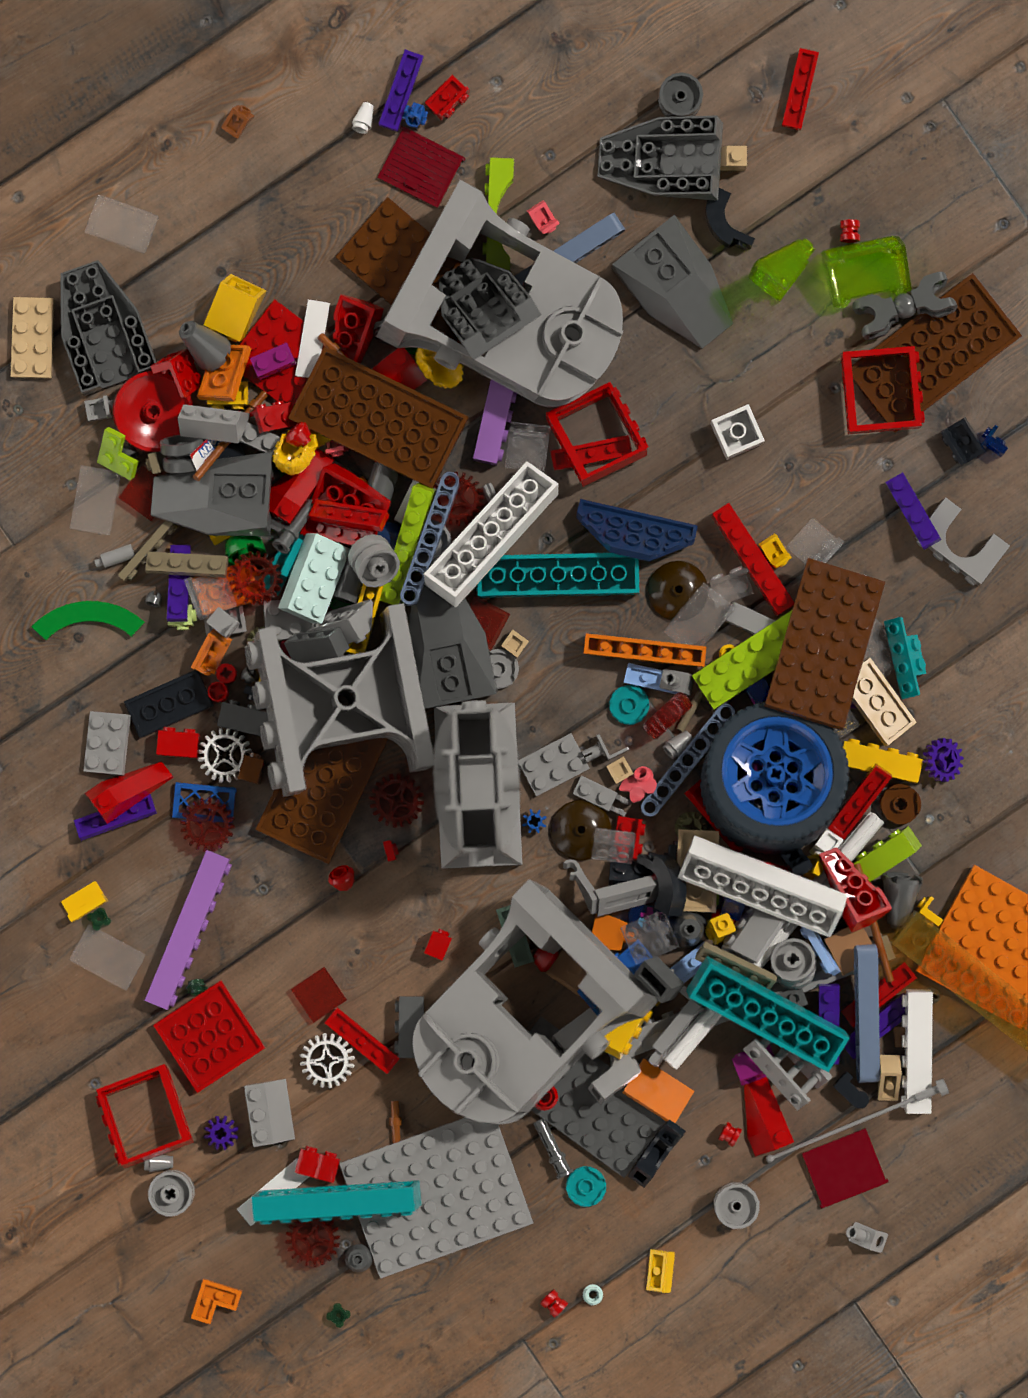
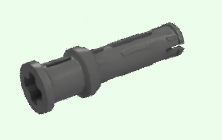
(291, 532)
(557, 1157)

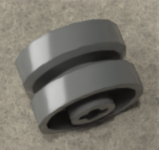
(680, 85)
(177, 453)

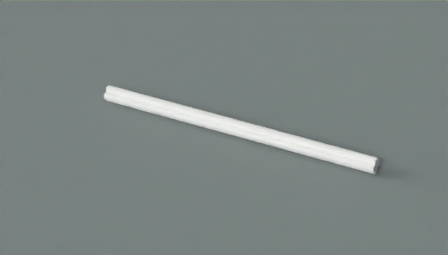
(708, 1017)

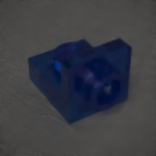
(996, 444)

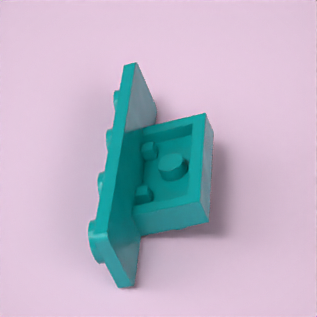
(286, 562)
(906, 657)

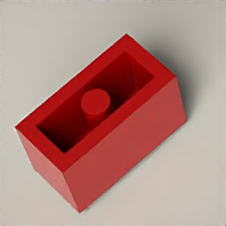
(178, 743)

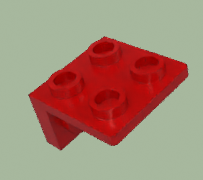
(182, 369)

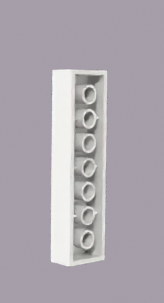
(491, 534)
(762, 886)

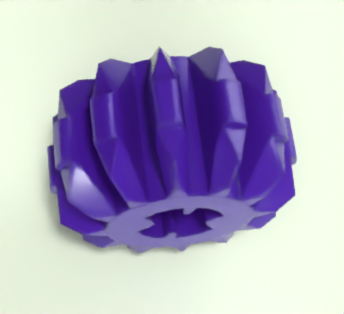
(226, 1138)

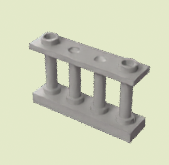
(783, 1080)

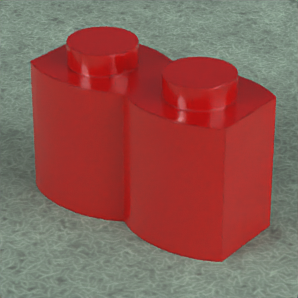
(317, 1164)

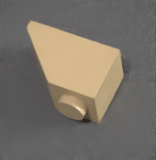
(733, 158)
(889, 1078)

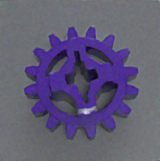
(943, 759)

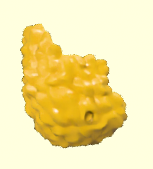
(436, 372)
(293, 459)

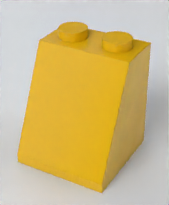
(234, 307)

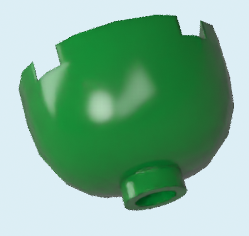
(239, 545)

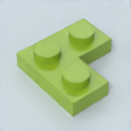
(113, 457)

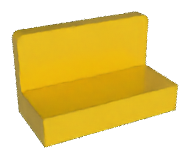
(84, 901)

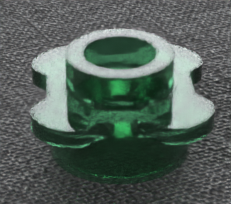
(100, 913)
(196, 986)
(332, 1316)

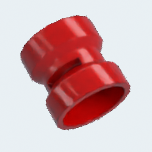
(850, 231)
(215, 691)
(557, 1307)

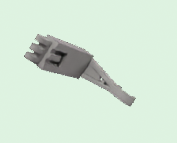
(613, 897)
(676, 1028)

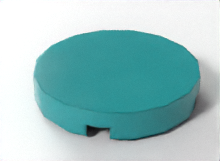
(629, 704)
(586, 1186)

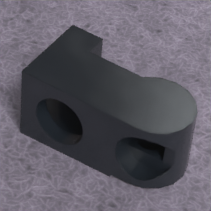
(856, 1097)

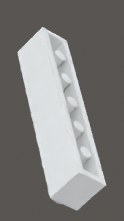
(918, 1048)

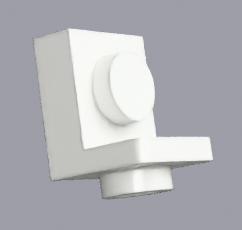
(826, 842)

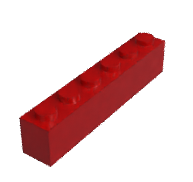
(753, 559)

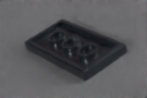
(168, 703)

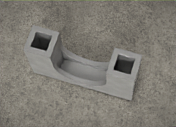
(975, 567)
(620, 1071)

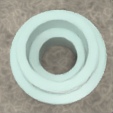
(592, 1301)

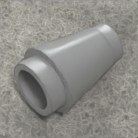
(677, 744)
(158, 1163)

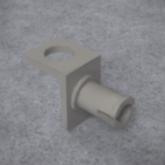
(223, 622)
(677, 681)
(600, 749)
(866, 1237)

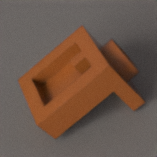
(237, 120)

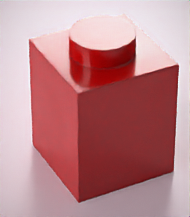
(438, 944)

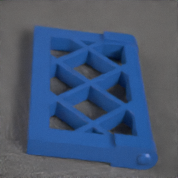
(195, 787)

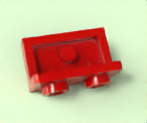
(447, 98)
(273, 417)

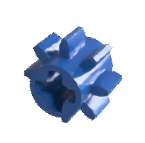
(415, 115)
(536, 816)

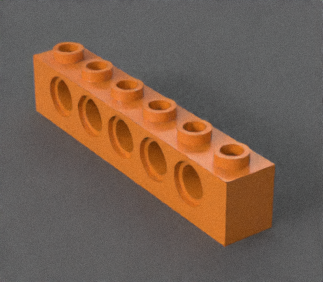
(645, 650)

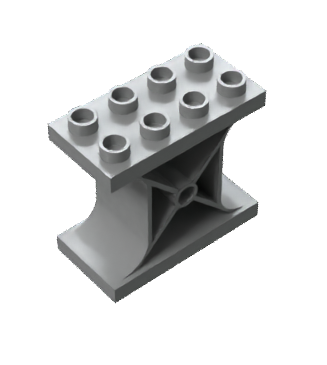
(305, 706)

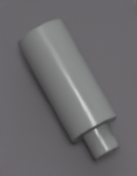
(115, 556)

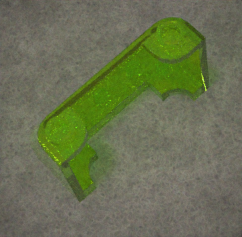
(781, 268)
(866, 269)

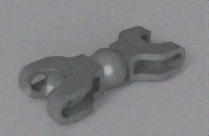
(904, 306)

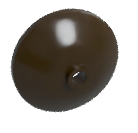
(663, 583)
(565, 827)

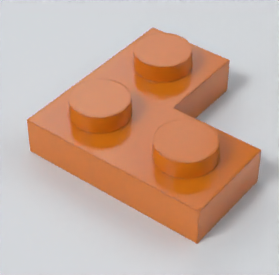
(210, 1296)

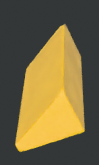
(660, 1271)

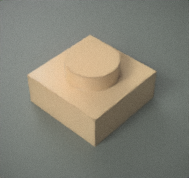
(515, 643)
(619, 770)

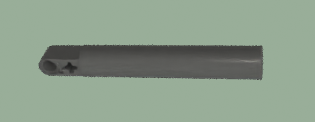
(349, 585)

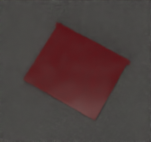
(420, 167)
(844, 1168)

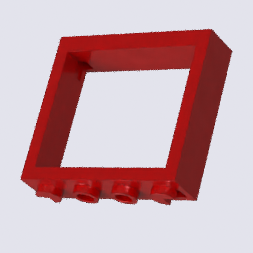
(917, 396)
(623, 412)
(109, 1120)

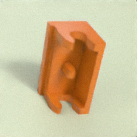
(211, 653)

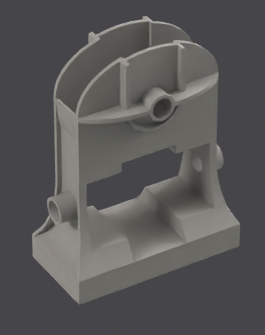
(547, 359)
(477, 785)
(480, 1055)

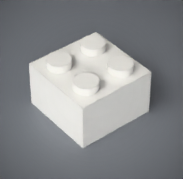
(737, 431)

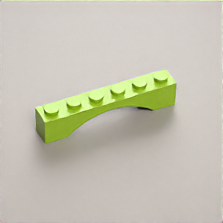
(500, 179)
(408, 538)

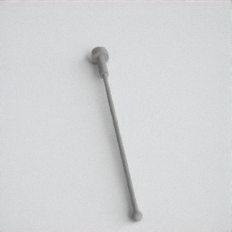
(941, 1088)

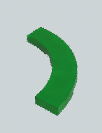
(84, 612)

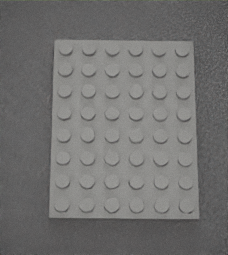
(464, 1187)

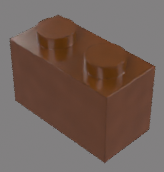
(252, 768)

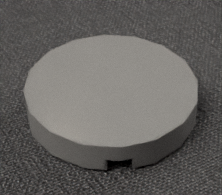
(504, 667)

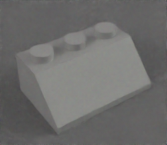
(212, 423)
(352, 619)
(752, 934)
(269, 1112)

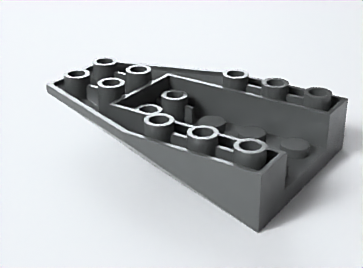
(666, 157)
(675, 283)
(484, 305)
(101, 329)
(225, 501)
(449, 651)

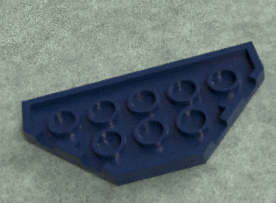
(634, 532)

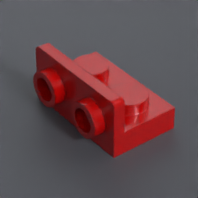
(632, 825)

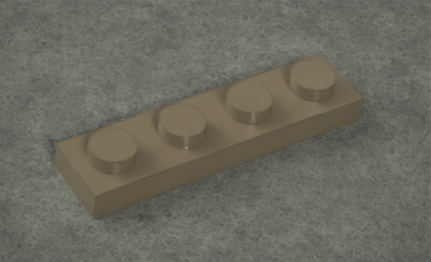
(155, 542)
(186, 564)
(737, 964)

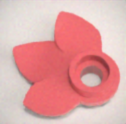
(639, 784)

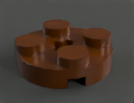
(908, 795)

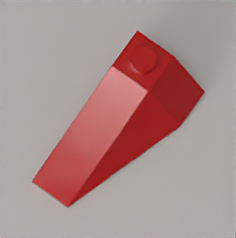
(355, 325)
(401, 368)
(344, 487)
(292, 492)
(124, 791)
(864, 901)
(764, 1118)

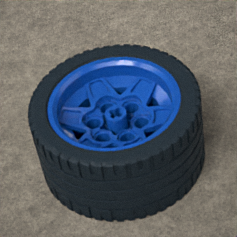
(773, 828)

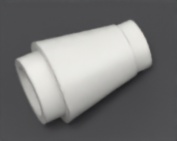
(363, 118)

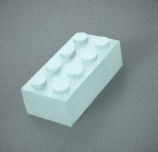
(314, 578)

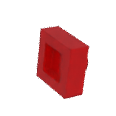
(391, 850)

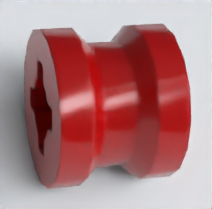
(229, 674)
(730, 1134)

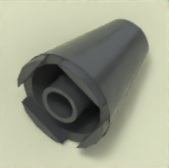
(205, 345)
(901, 894)
(679, 925)

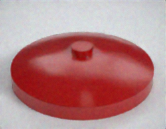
(148, 409)

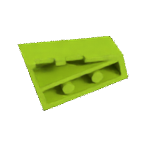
(888, 853)

